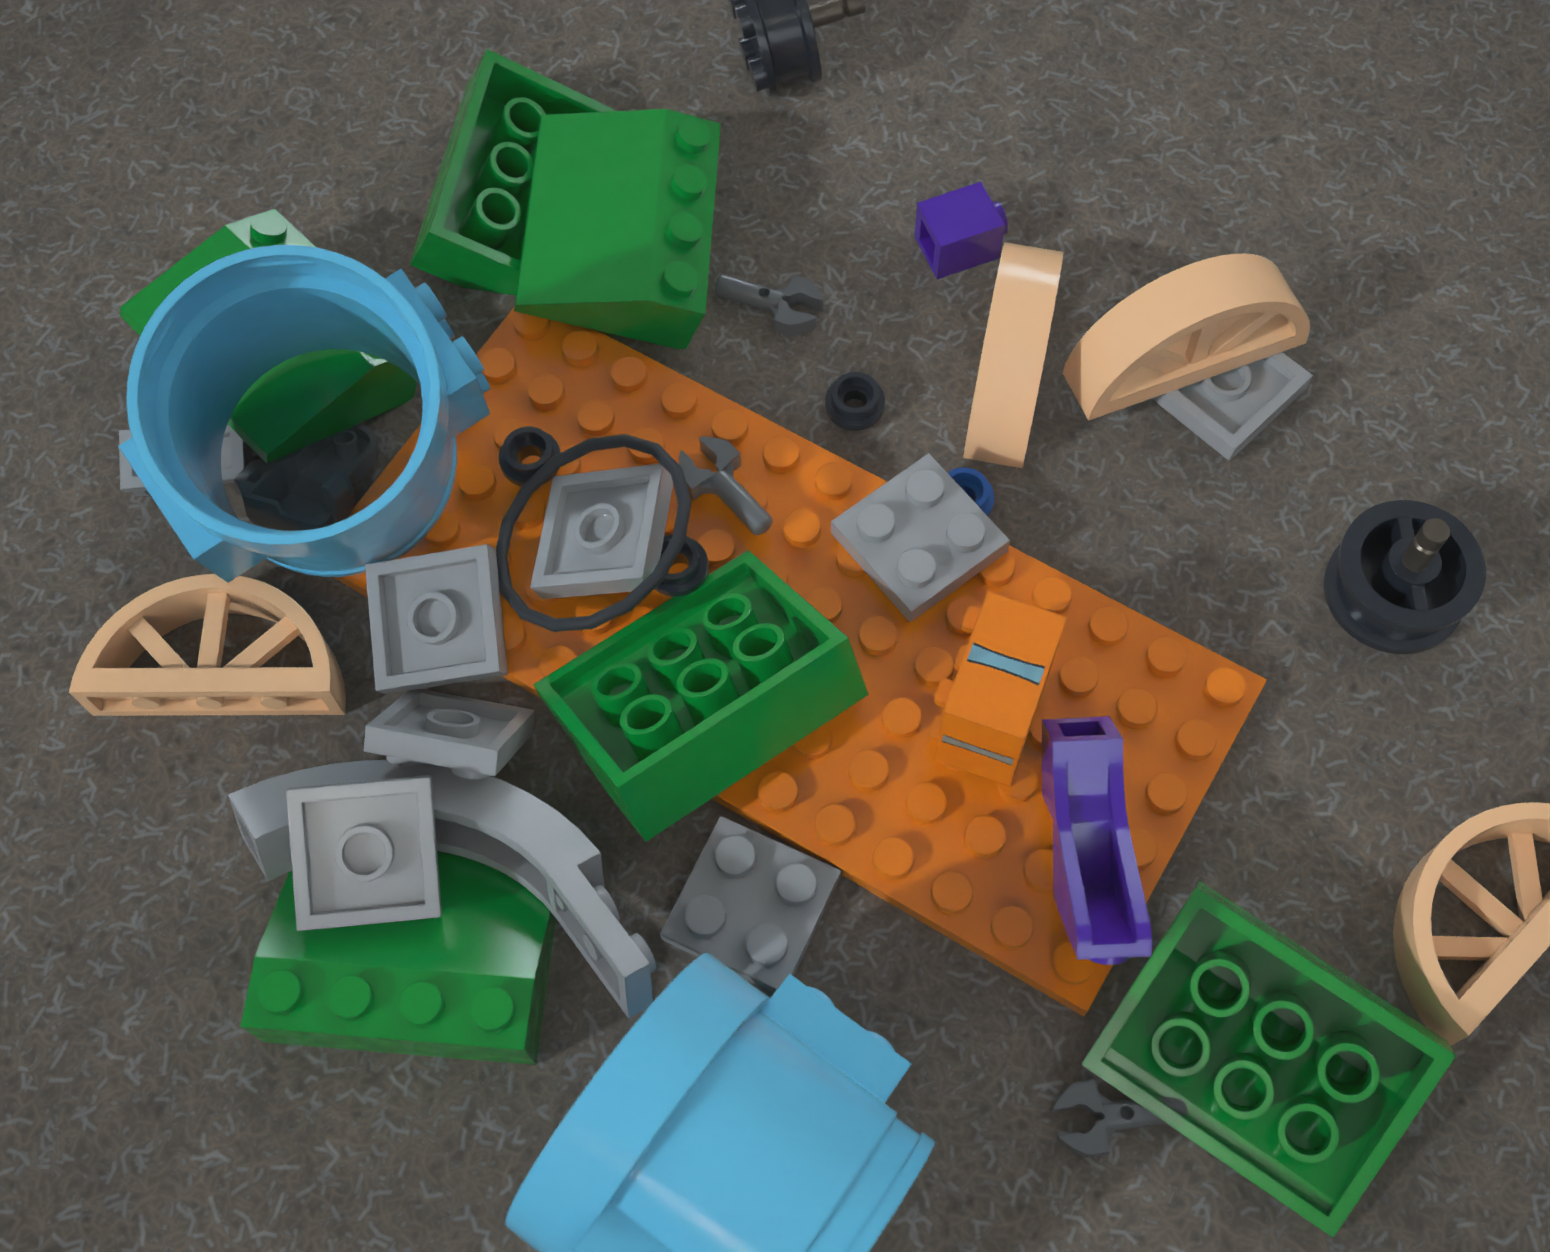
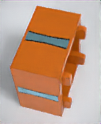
(995, 686)

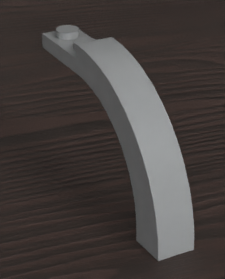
(492, 826)

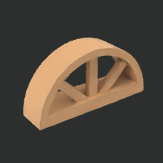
(1185, 331)
(1013, 355)
(242, 687)
(1505, 957)

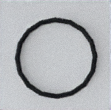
(643, 588)

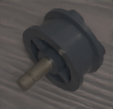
(781, 37)
(1404, 577)

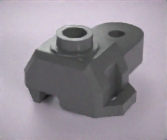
(310, 484)

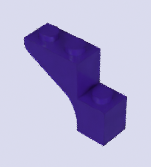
(1093, 850)

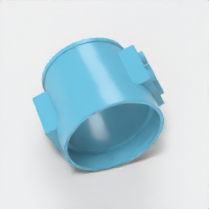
(235, 326)
(728, 1131)

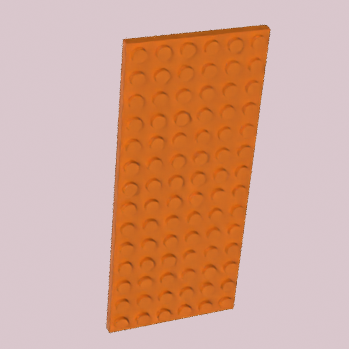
(866, 783)

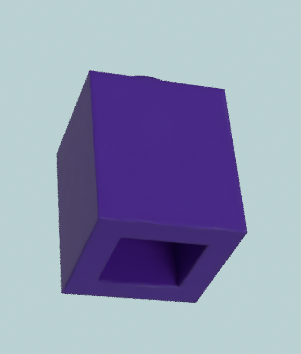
(960, 229)

